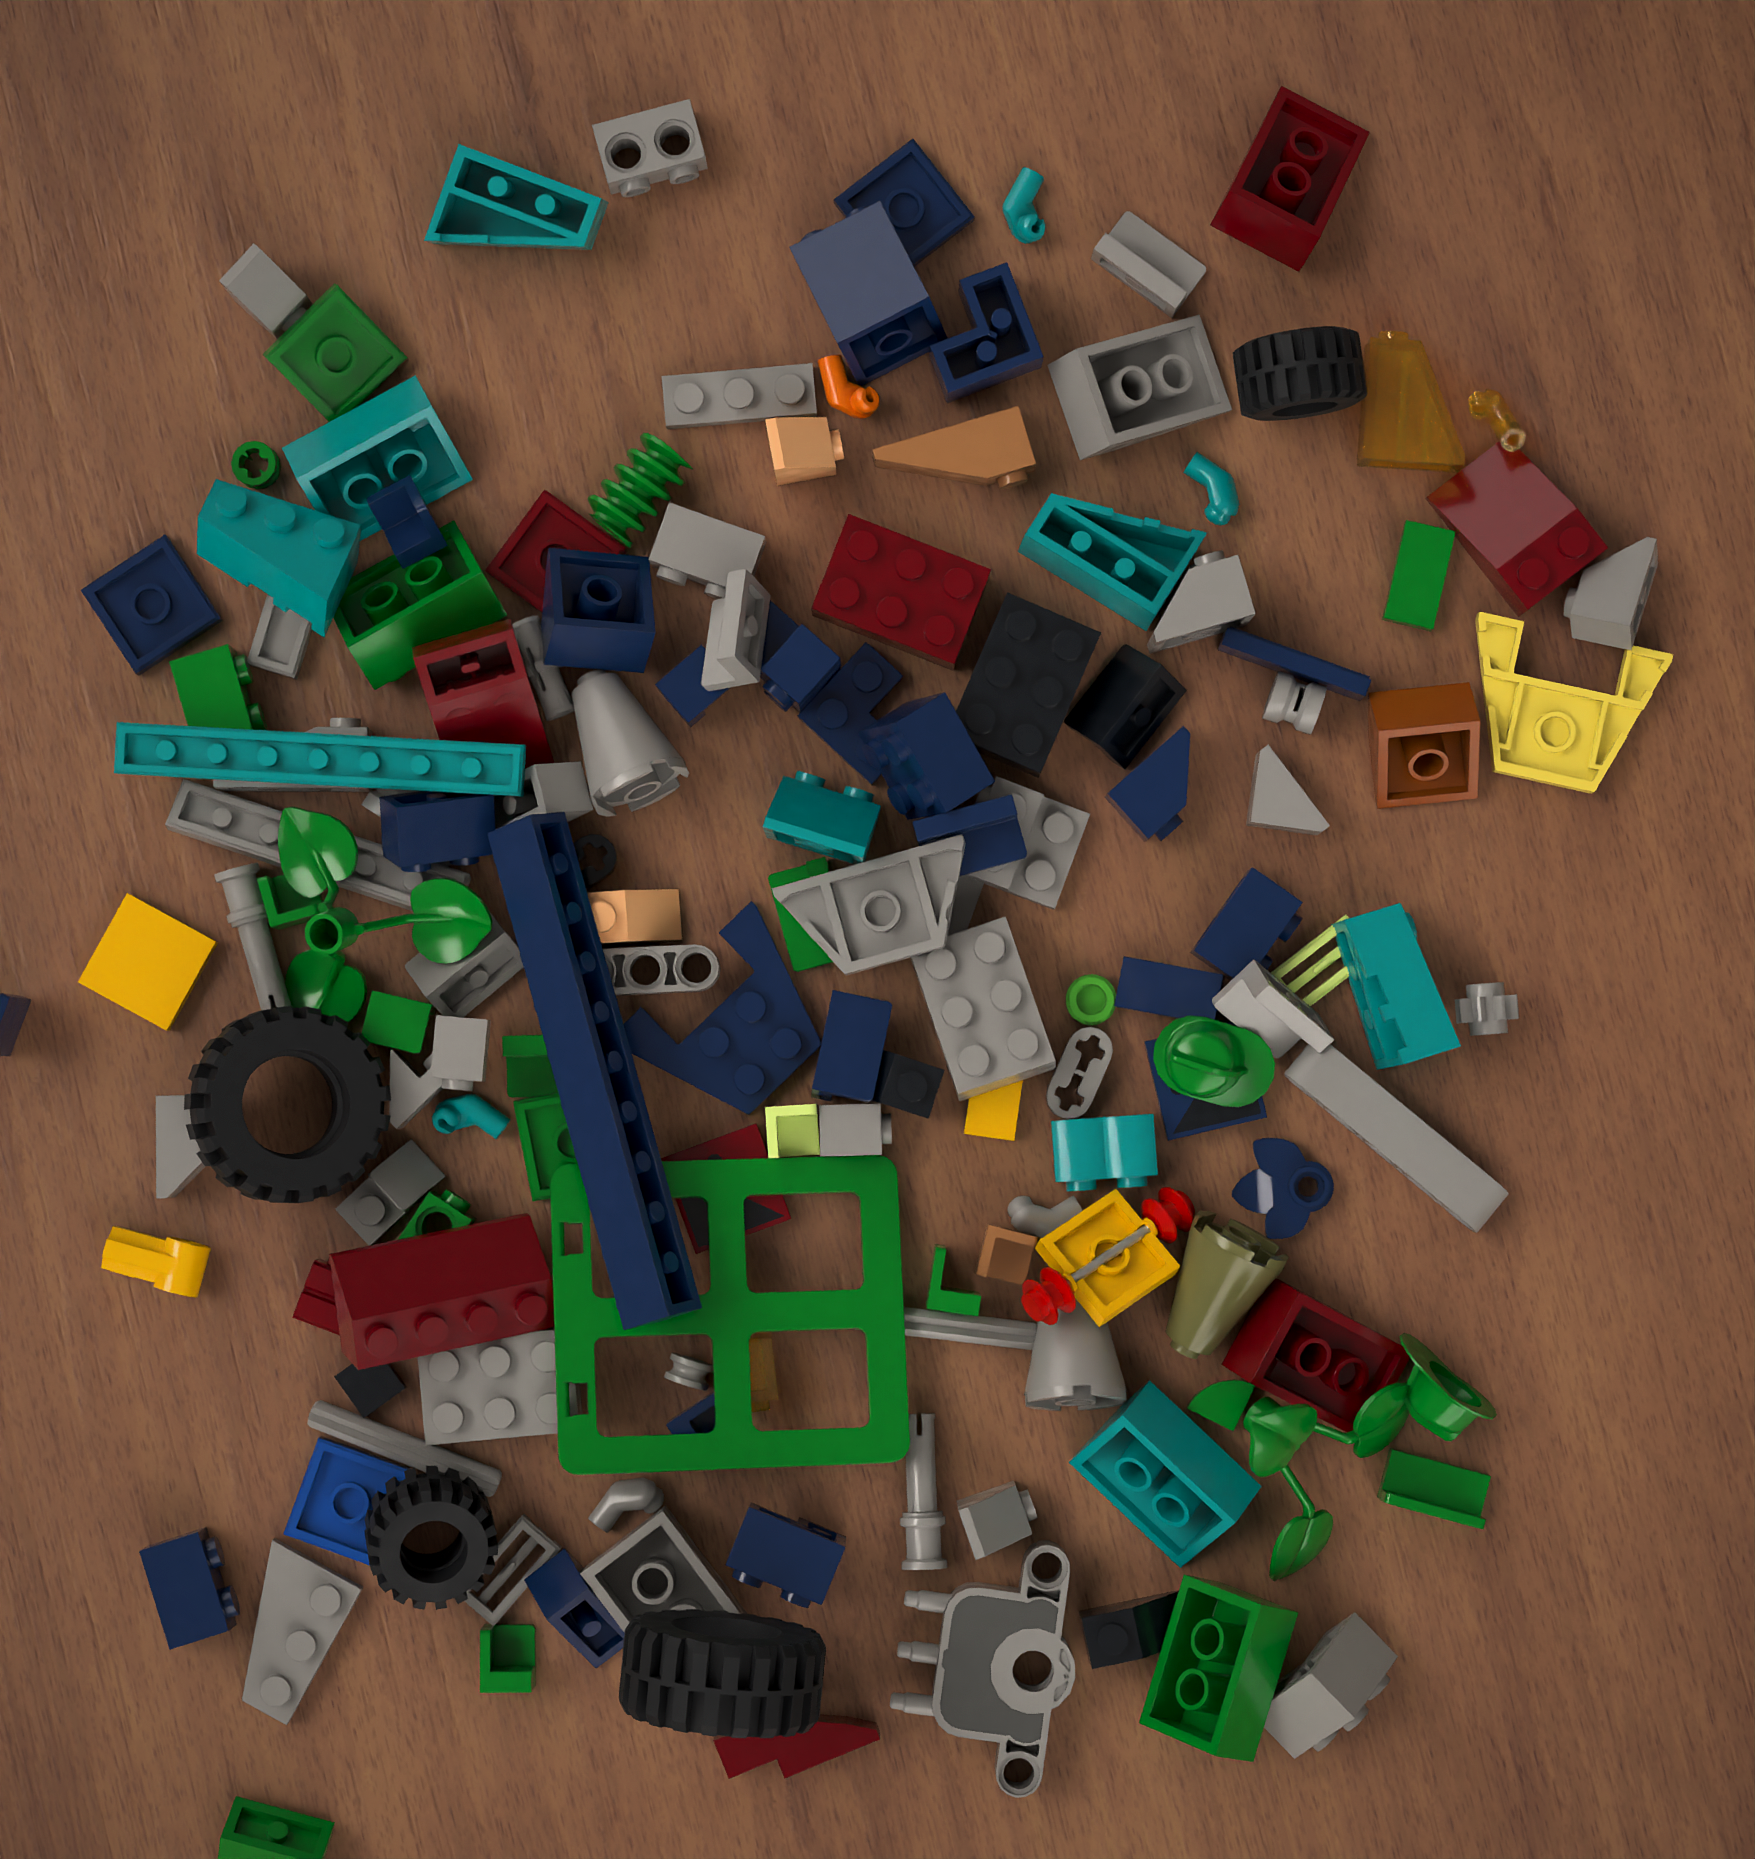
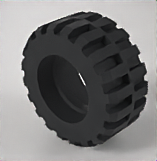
(355, 1096)
(722, 1673)

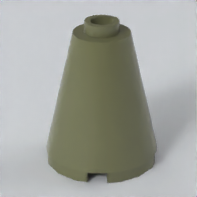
(1219, 1282)

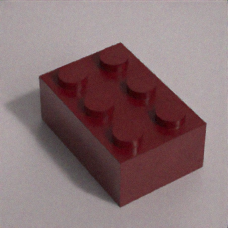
(900, 592)

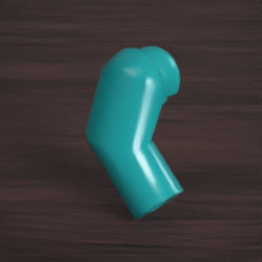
(1019, 207)
(1220, 488)
(468, 1111)

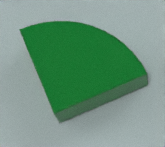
(1222, 1401)

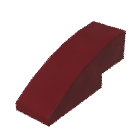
(824, 1741)

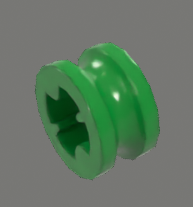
(245, 476)

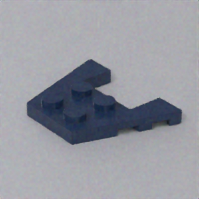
(749, 1039)

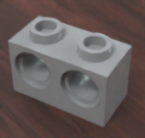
(646, 134)

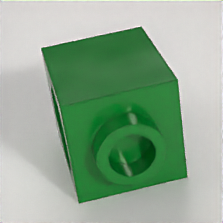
(447, 1203)

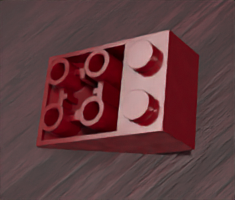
(482, 690)

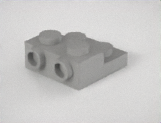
(1051, 841)

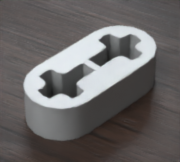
(1090, 1078)

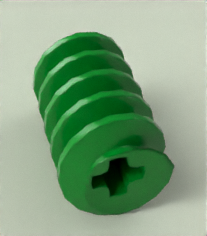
(637, 488)

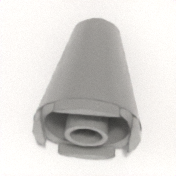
(622, 746)
(1074, 1365)

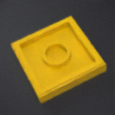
(148, 962)

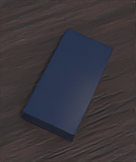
(1167, 989)

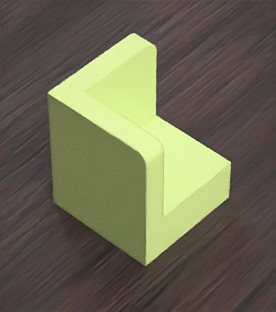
(792, 1130)

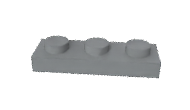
(738, 396)

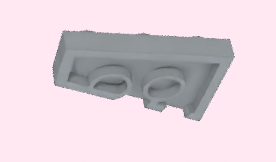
(294, 1629)

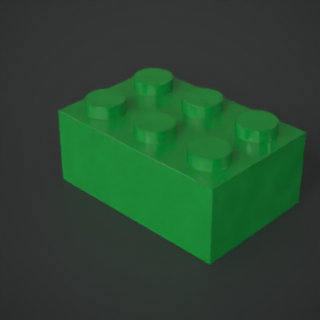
(1218, 1668)

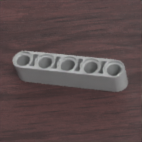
(1397, 1135)

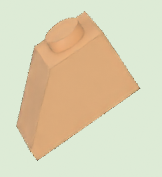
(803, 448)
(636, 916)

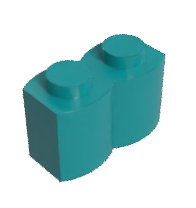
(1104, 1150)

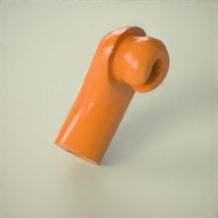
(843, 394)

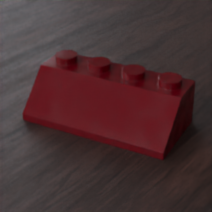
(441, 1291)

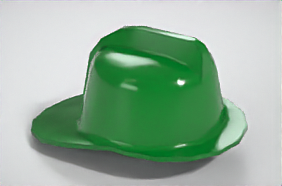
(1214, 1061)
(1438, 1396)

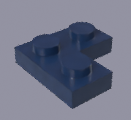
(846, 706)

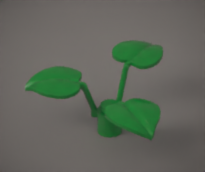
(323, 850)
(1280, 1432)

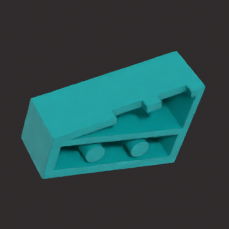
(511, 207)
(281, 549)
(1111, 555)
(1393, 988)

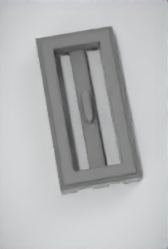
(537, 1536)

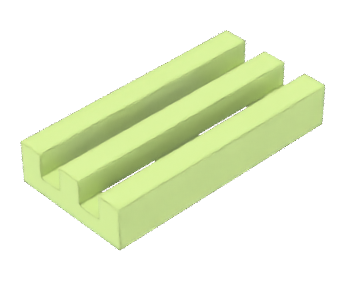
(1315, 969)

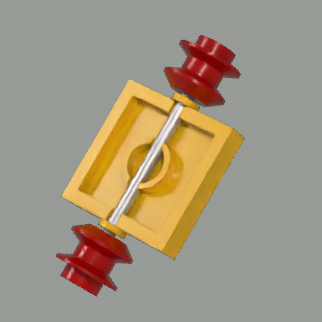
(1107, 1256)

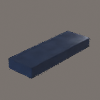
(1293, 662)

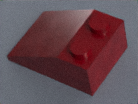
(1290, 179)
(1516, 526)
(1313, 1355)

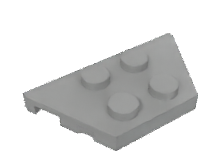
(880, 906)

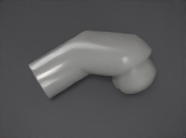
(1040, 1220)
(626, 1496)

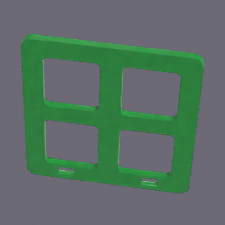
(732, 1315)

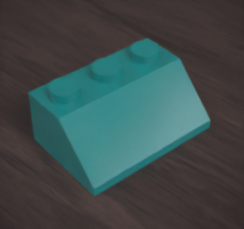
(373, 449)
(1166, 1474)

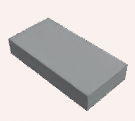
(280, 641)

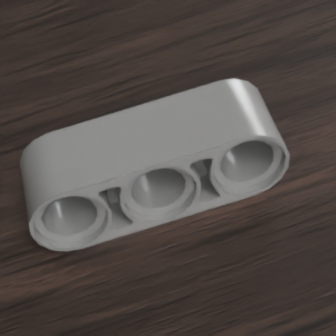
(671, 976)

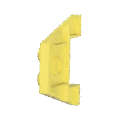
(1552, 728)

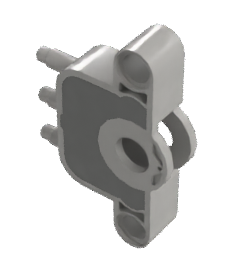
(977, 1647)

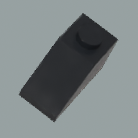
(907, 1084)
(1126, 1629)

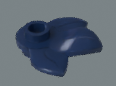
(1275, 1190)

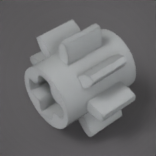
(1486, 1008)

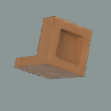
(1005, 1254)

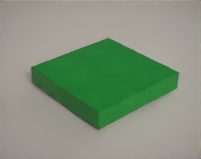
(335, 354)
(543, 1140)

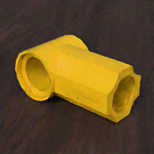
(170, 1263)

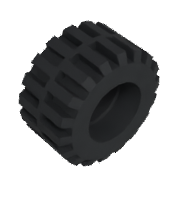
(1300, 373)
(438, 1574)

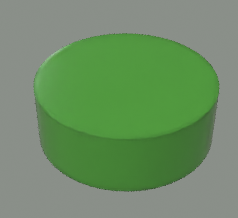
(1090, 999)

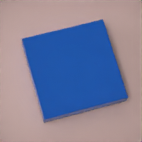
(337, 1496)

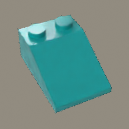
(822, 819)

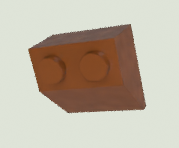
(1424, 745)

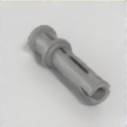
(250, 917)
(922, 1519)

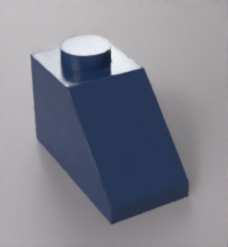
(1155, 789)
(575, 1608)

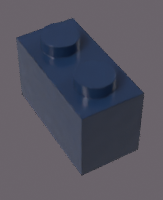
(436, 828)
(1248, 925)
(190, 1587)

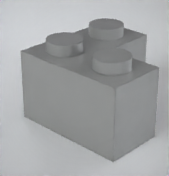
(1329, 1687)

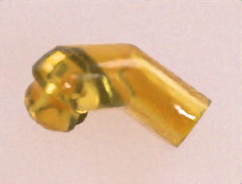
(1499, 417)

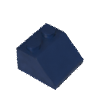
(597, 611)

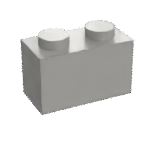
(703, 550)

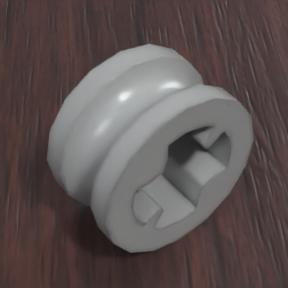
(689, 1371)

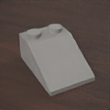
(1138, 386)

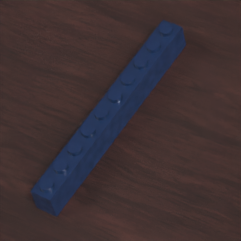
(594, 1070)

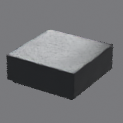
(370, 1386)

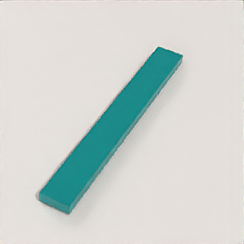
(320, 759)

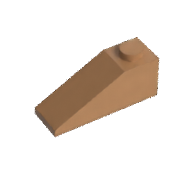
(972, 452)

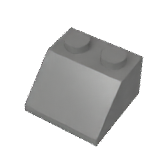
(1205, 603)

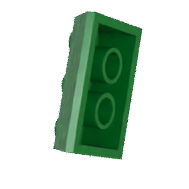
(398, 608)

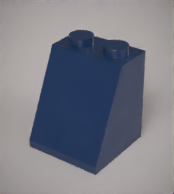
(869, 292)

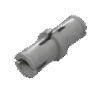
(545, 678)

